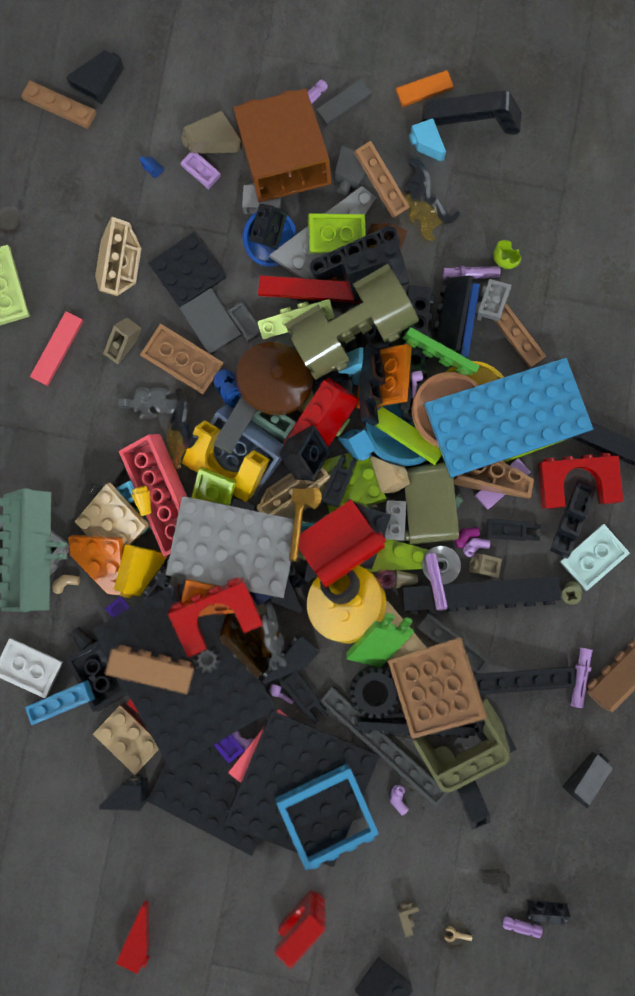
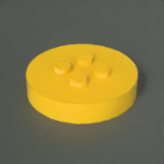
(350, 620)

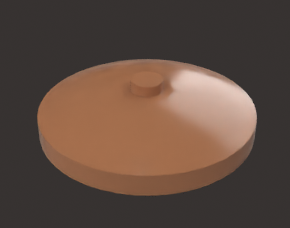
(432, 389)

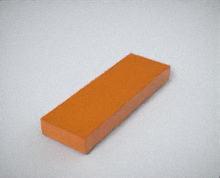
(424, 88)

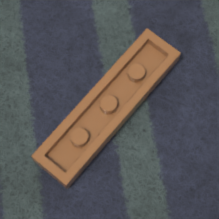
(58, 104)
(381, 179)
(520, 338)

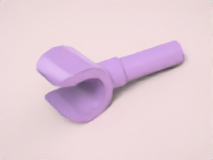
(415, 377)
(275, 691)

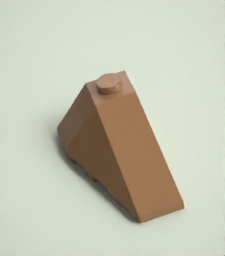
(498, 479)

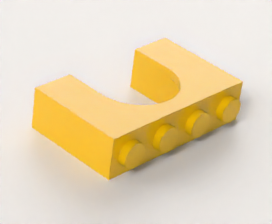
(203, 456)

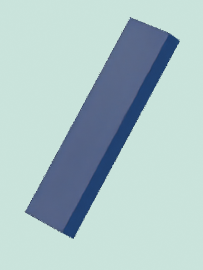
(469, 321)

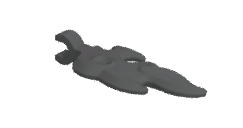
(147, 398)
(271, 641)

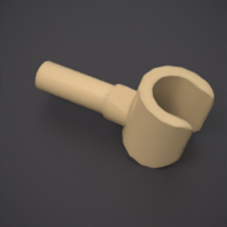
(456, 935)

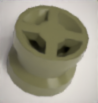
(569, 589)

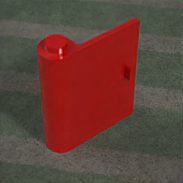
(339, 543)

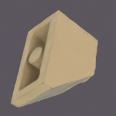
(389, 476)

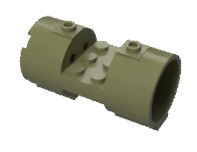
(382, 305)

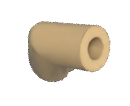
(59, 584)

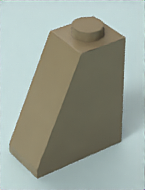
(211, 135)

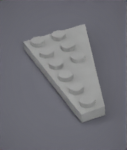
(295, 253)

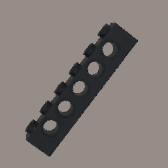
(419, 296)

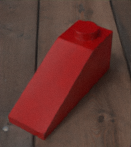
(138, 943)

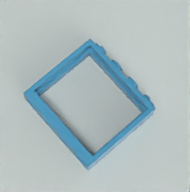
(313, 787)

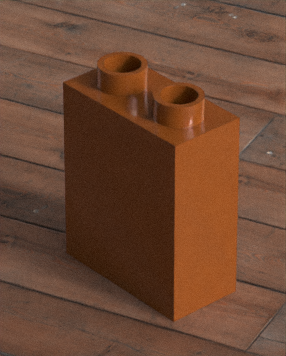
(283, 145)

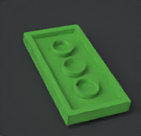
(446, 355)

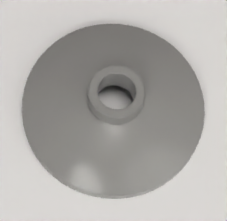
(450, 561)

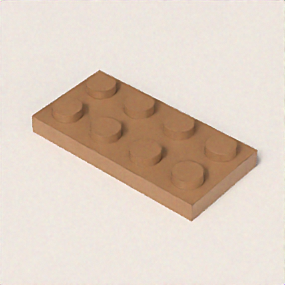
(182, 359)

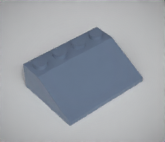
(252, 439)

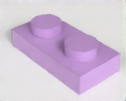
(200, 169)

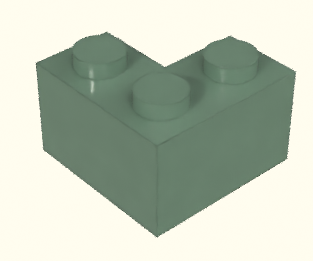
(276, 425)

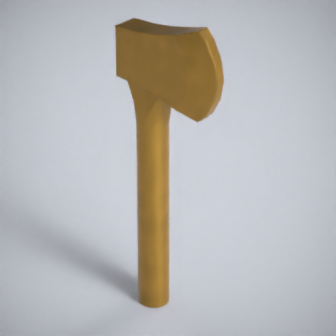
(302, 497)

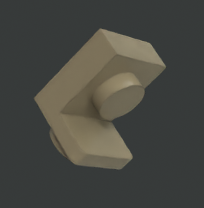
(485, 565)
(404, 910)

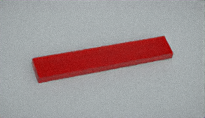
(305, 289)

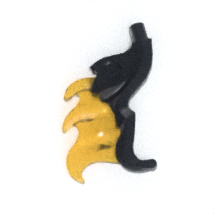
(422, 204)
(178, 433)

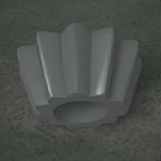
(207, 659)

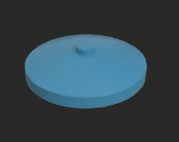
(388, 447)

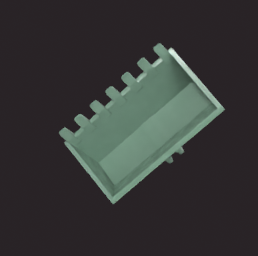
(26, 550)

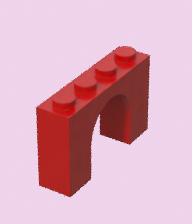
(603, 468)
(233, 594)
(301, 928)

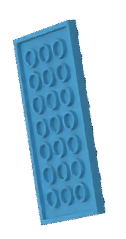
(508, 417)

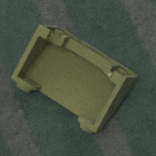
(430, 505)

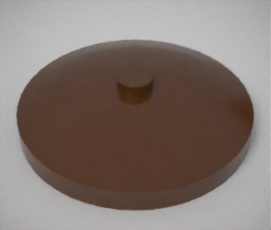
(273, 378)

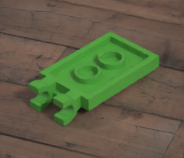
(380, 641)

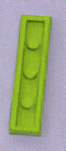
(407, 435)

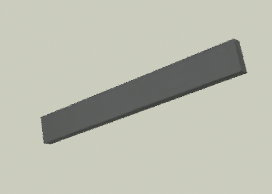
(242, 414)
(385, 748)

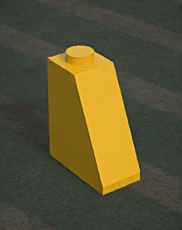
(137, 570)

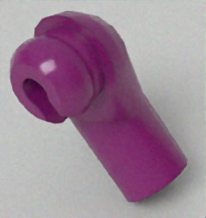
(464, 535)

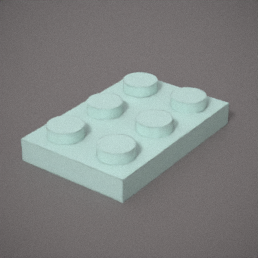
(594, 557)

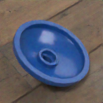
(260, 253)

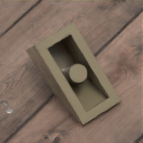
(122, 339)

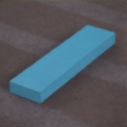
(60, 702)

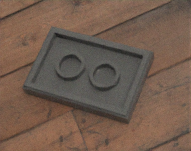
(210, 321)

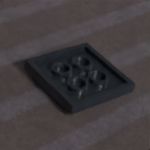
(187, 269)

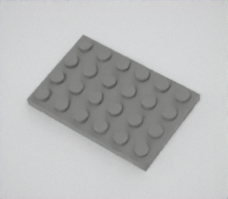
(230, 542)

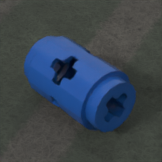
(226, 385)

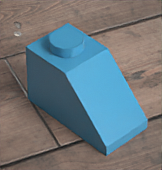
(357, 443)

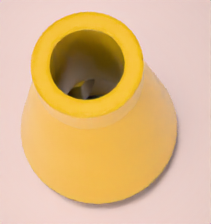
(142, 499)

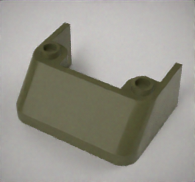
(456, 771)

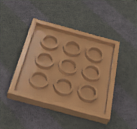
(437, 688)

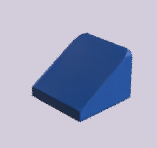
(151, 166)

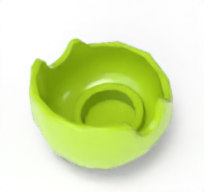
(505, 256)

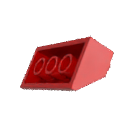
(326, 411)

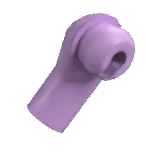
(474, 544)

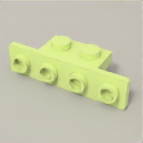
(276, 324)

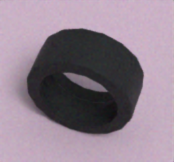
(347, 595)

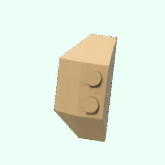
(117, 258)
(278, 497)

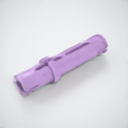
(476, 272)
(583, 669)

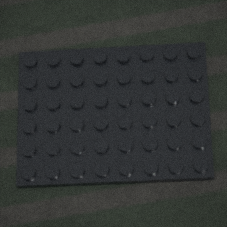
(215, 701)

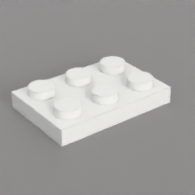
(29, 668)

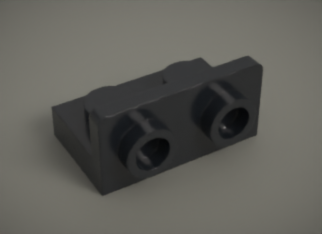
(268, 226)

